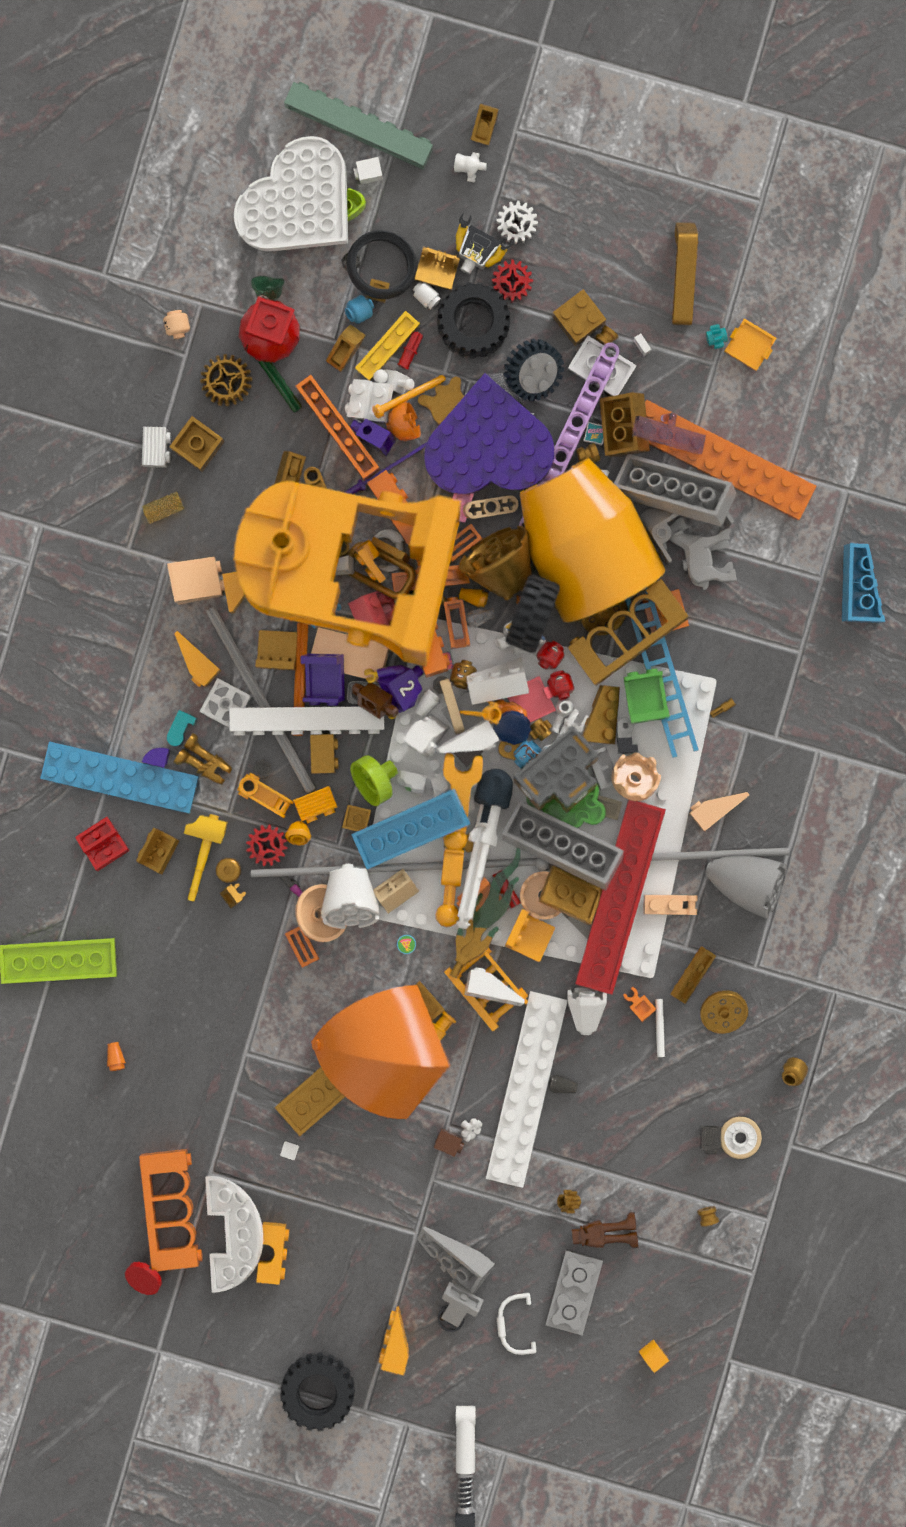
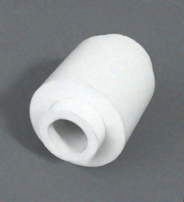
(426, 295)

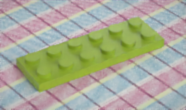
(58, 960)

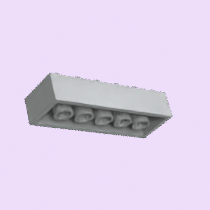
(675, 490)
(562, 845)

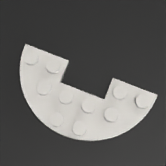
(242, 1233)

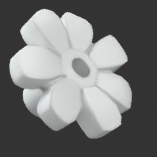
(470, 1129)

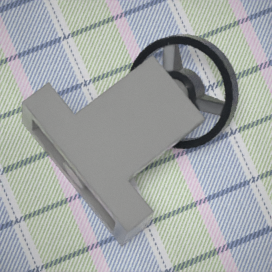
(459, 1305)

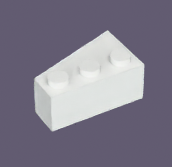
(498, 682)
(426, 735)

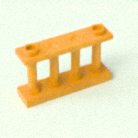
(480, 1004)

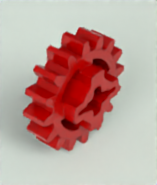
(505, 280)
(271, 837)

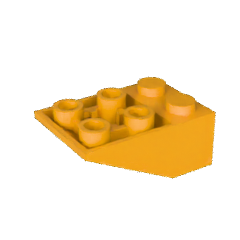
(396, 1353)

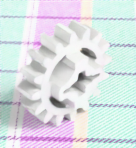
(525, 219)

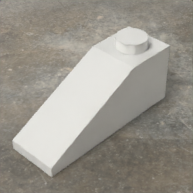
(475, 738)
(486, 986)

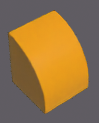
(653, 1356)

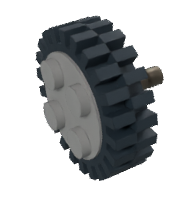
(533, 369)

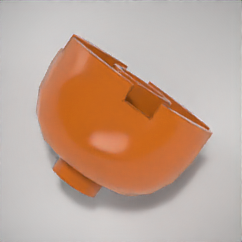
(402, 422)

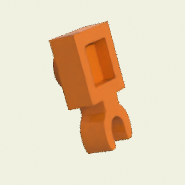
(641, 1006)

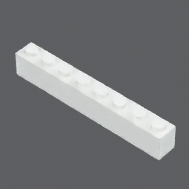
(303, 719)

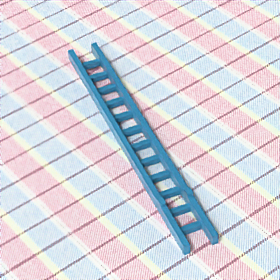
(673, 677)

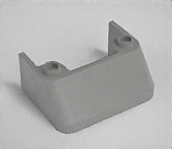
(656, 525)

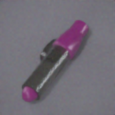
(292, 884)

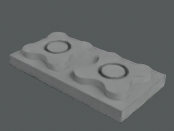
(574, 1292)

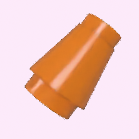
(115, 1058)

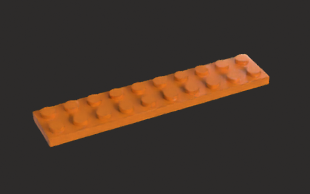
(742, 468)

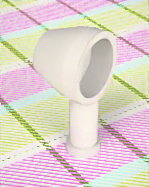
(561, 714)

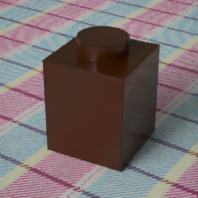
(448, 1142)

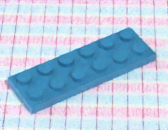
(410, 829)

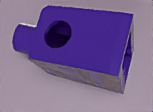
(378, 439)

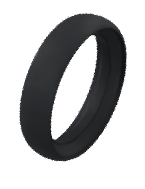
(402, 244)

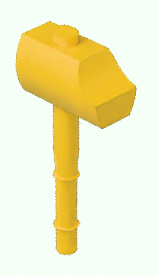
(210, 830)

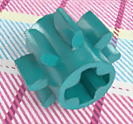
(716, 336)

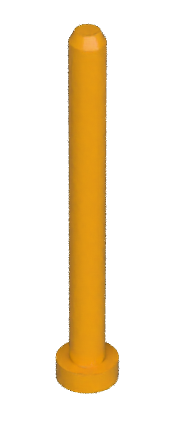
(379, 410)

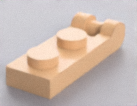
(669, 904)

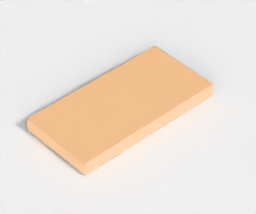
(355, 658)

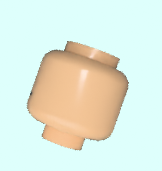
(176, 324)

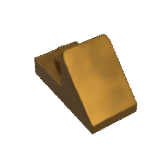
(484, 124)

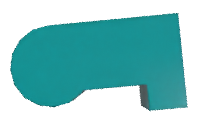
(178, 728)

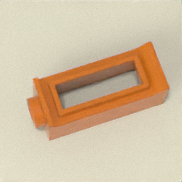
(455, 603)

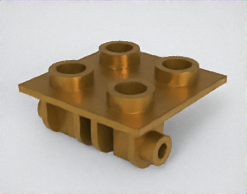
(437, 268)

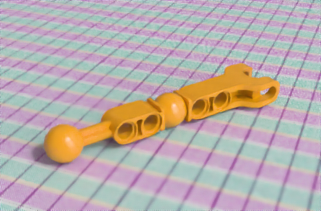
(455, 842)

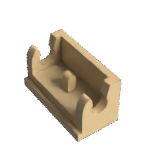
(395, 891)

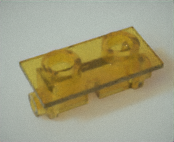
(163, 507)

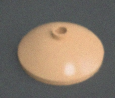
(314, 928)

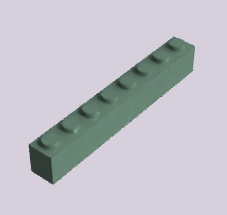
(358, 125)

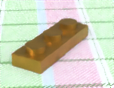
(693, 975)

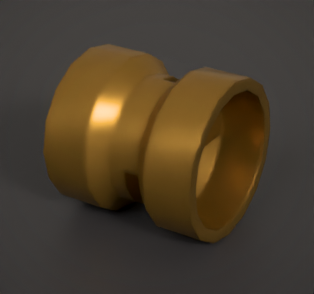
(590, 452)

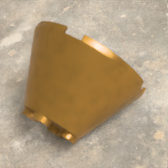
(500, 562)

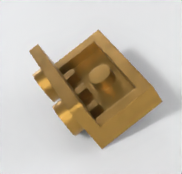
(157, 850)

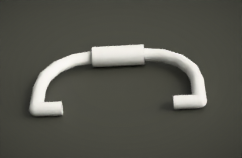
(501, 1325)

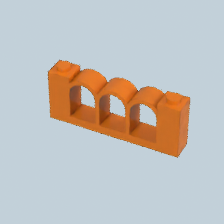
(173, 1257)

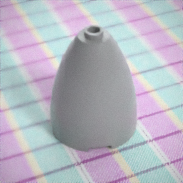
(748, 881)

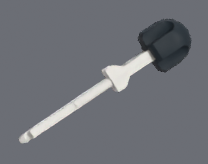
(492, 794)

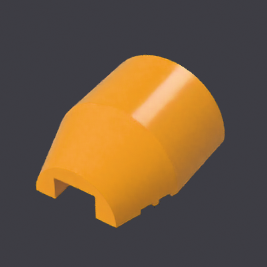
(588, 541)

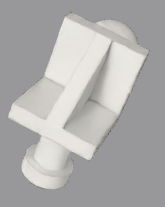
(400, 381)

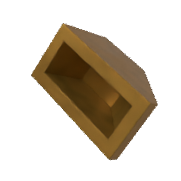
(345, 347)

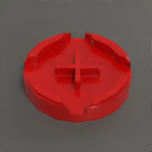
(143, 1278)

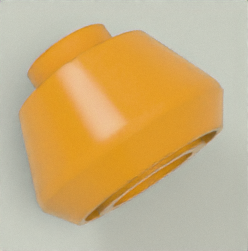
(298, 833)

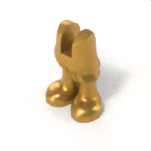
(206, 769)

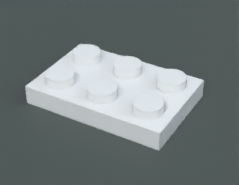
(586, 357)

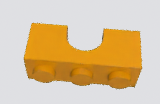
(271, 1271)

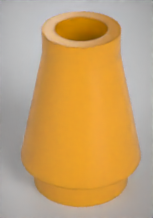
(476, 597)

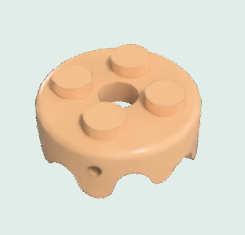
(641, 767)
(530, 899)

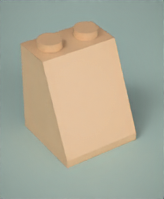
(196, 580)

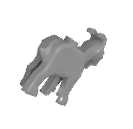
(698, 555)

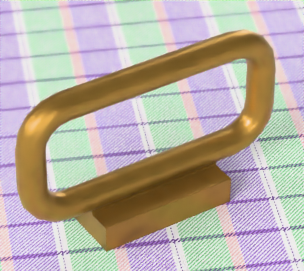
(392, 556)

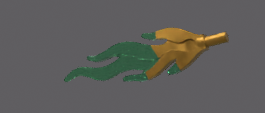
(489, 913)

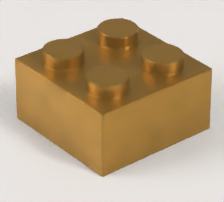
(356, 818)

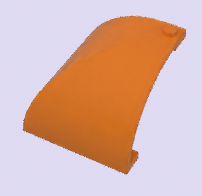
(383, 1052)

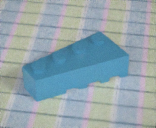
(860, 590)

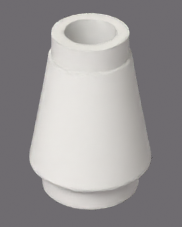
(427, 702)

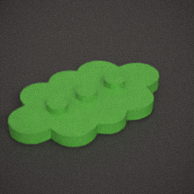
(587, 810)

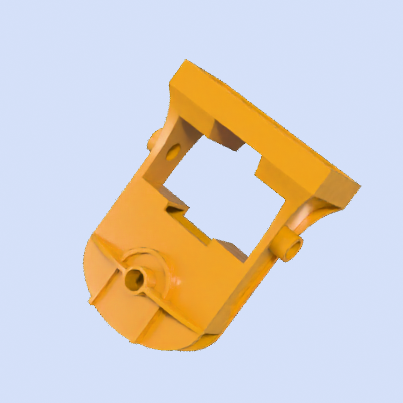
(293, 548)

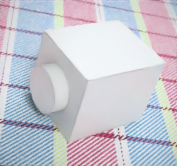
(368, 171)

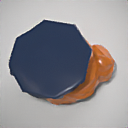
(513, 724)

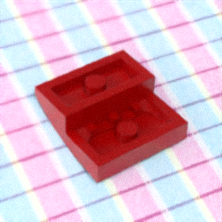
(102, 844)

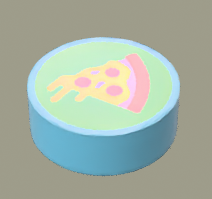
(406, 944)

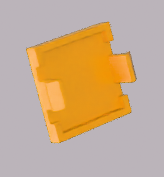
(750, 344)

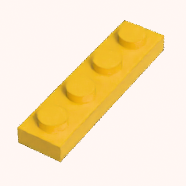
(387, 345)

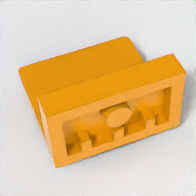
(530, 936)

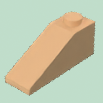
(710, 811)

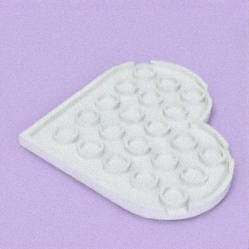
(299, 202)

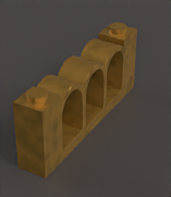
(590, 661)

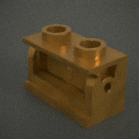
(323, 754)

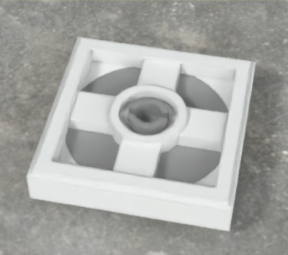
(221, 699)

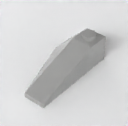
(463, 1263)

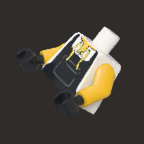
(478, 247)

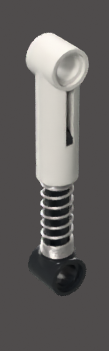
(465, 1463)

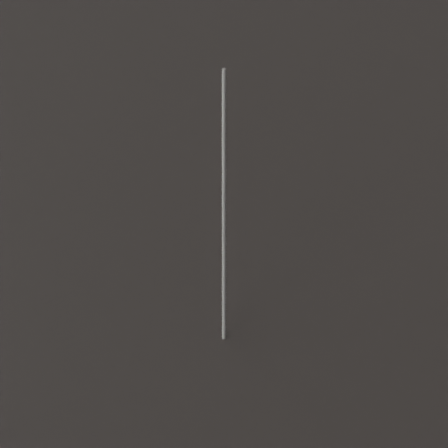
(506, 862)

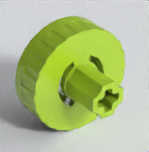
(373, 779)

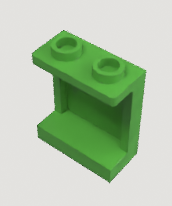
(646, 696)

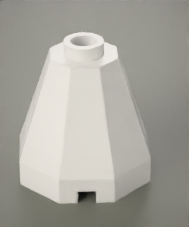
(586, 1008)

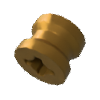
(606, 336)
(708, 1216)

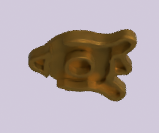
(445, 400)

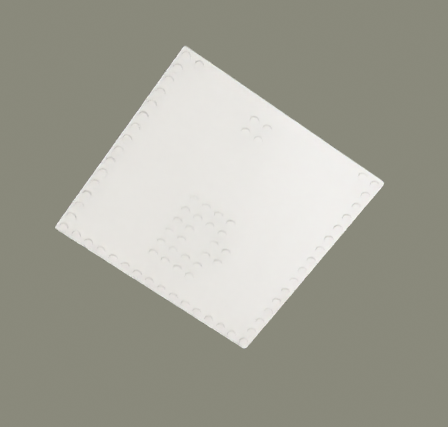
(672, 794)

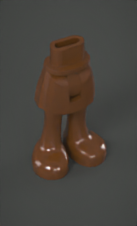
(594, 1233)

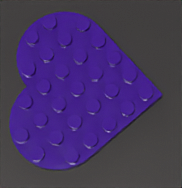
(489, 441)

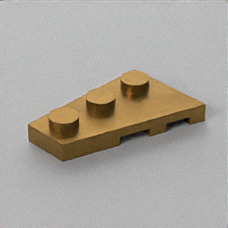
(603, 718)

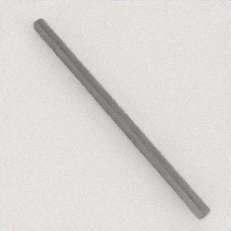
(258, 696)

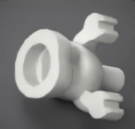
(469, 164)

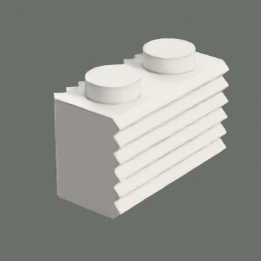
(155, 447)

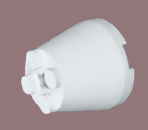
(349, 899)

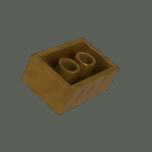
(618, 422)

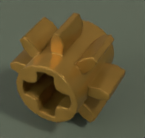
(540, 729)
(569, 1201)

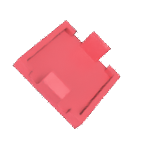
(535, 702)

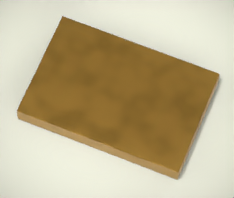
(570, 895)

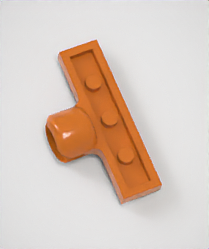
(454, 577)

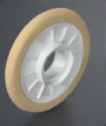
(752, 1140)

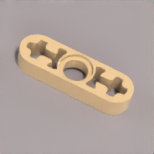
(478, 514)
(452, 706)

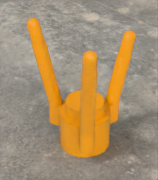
(490, 713)

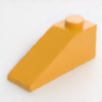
(197, 663)

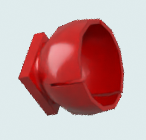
(269, 330)

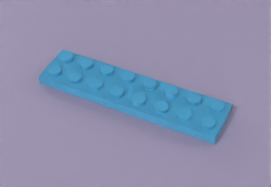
(119, 777)

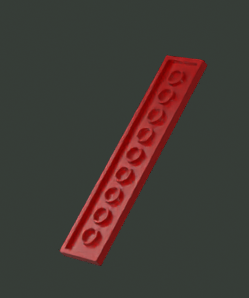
(621, 899)

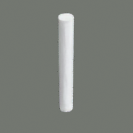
(659, 1028)

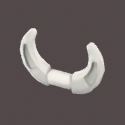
(396, 538)

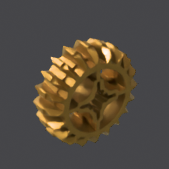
(233, 376)

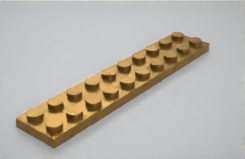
(317, 1093)

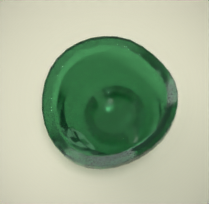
(267, 287)

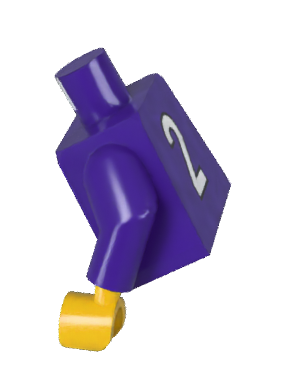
(400, 683)

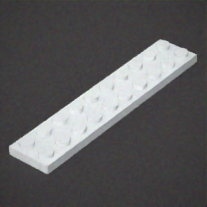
(526, 1089)

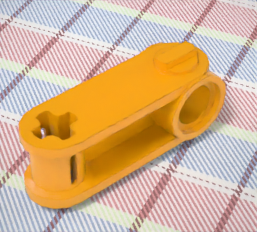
(264, 795)

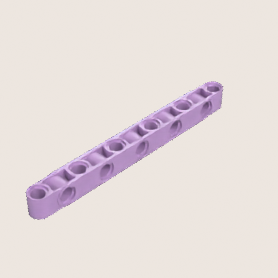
(582, 409)

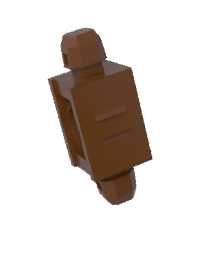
(375, 700)

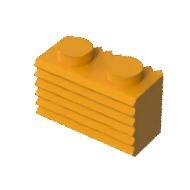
(315, 804)

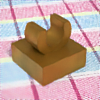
(231, 895)

